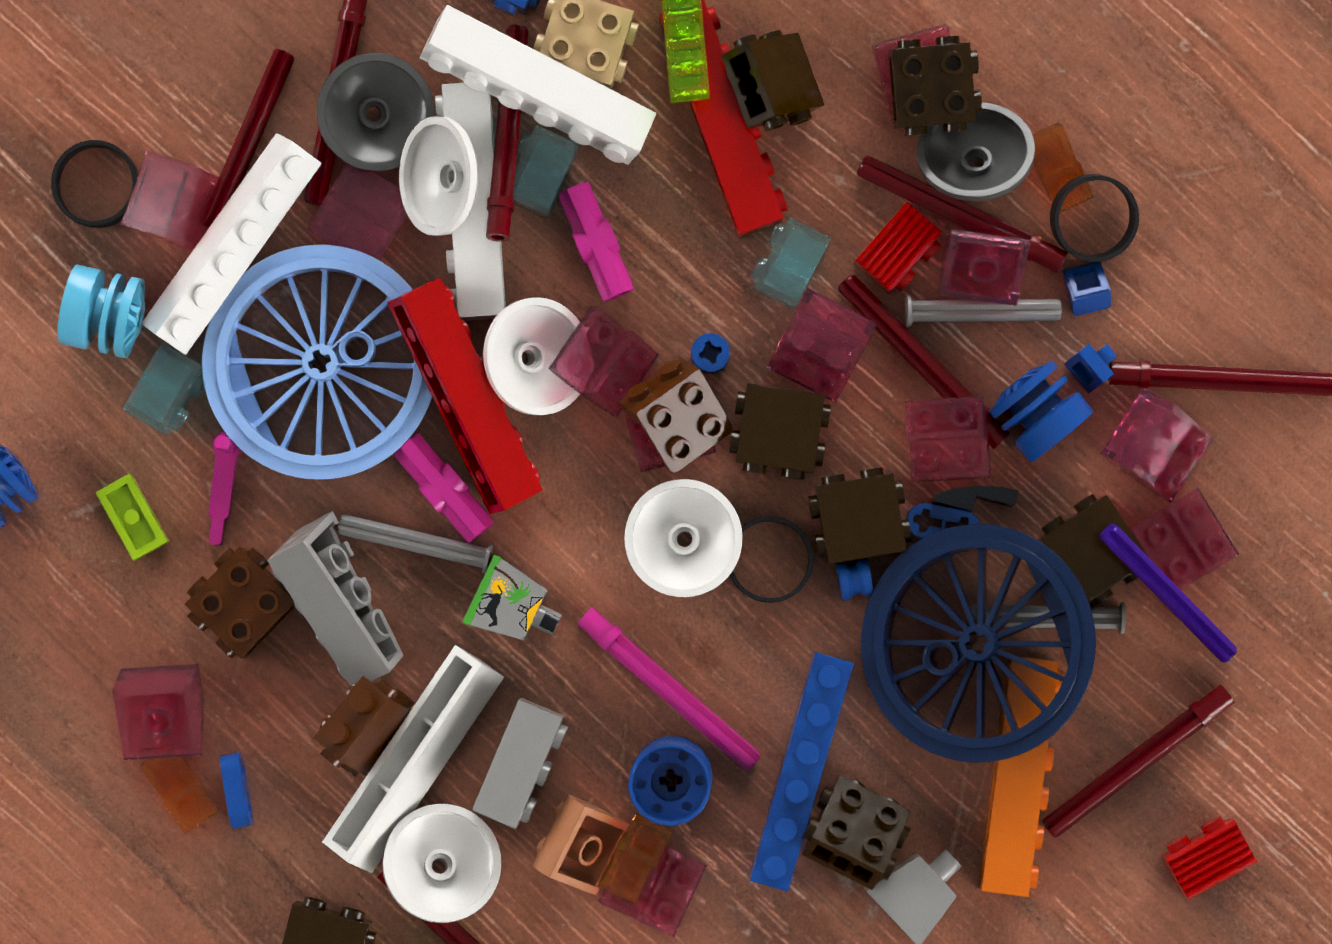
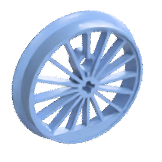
(235, 399)

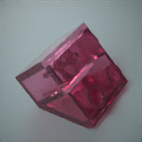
(821, 345)
(1157, 444)

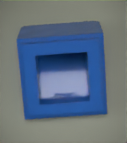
(1087, 288)

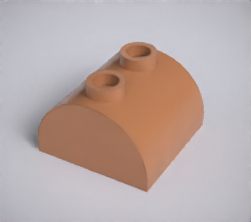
(579, 844)

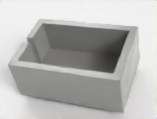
(520, 764)

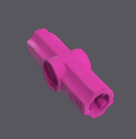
(596, 241)
(443, 488)

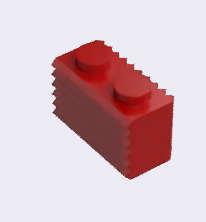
(898, 249)
(1207, 857)

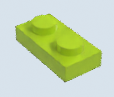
(132, 517)

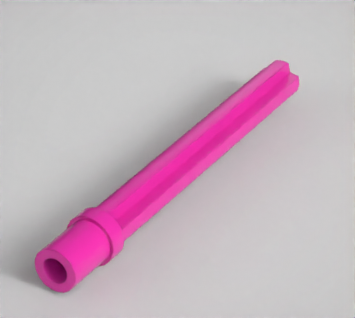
(668, 688)

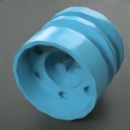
(92, 309)

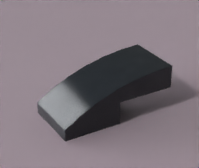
(965, 497)

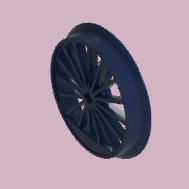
(1066, 606)

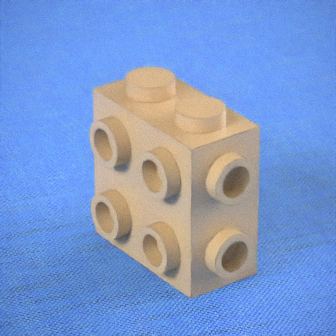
(588, 38)

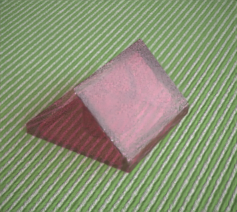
(169, 200)

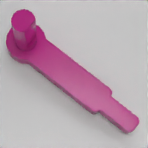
(222, 485)

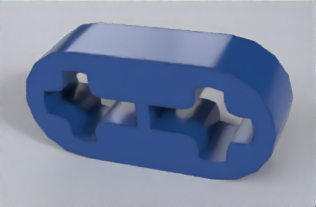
(937, 512)
(236, 790)

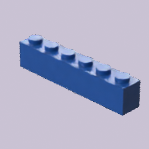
(800, 771)

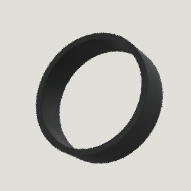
(58, 169)
(1129, 234)
(810, 560)

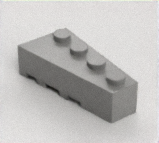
(336, 600)

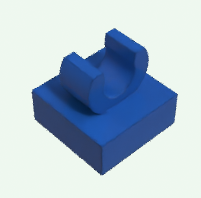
(1091, 366)

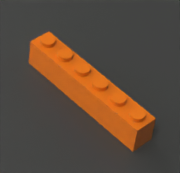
(1018, 792)

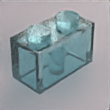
(542, 170)
(790, 263)
(166, 390)

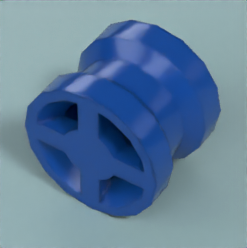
(707, 358)
(854, 579)

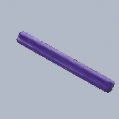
(1168, 592)

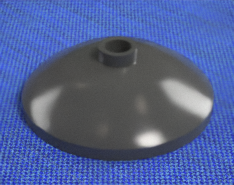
(364, 83)
(994, 142)

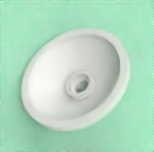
(438, 176)
(540, 330)
(654, 533)
(457, 840)

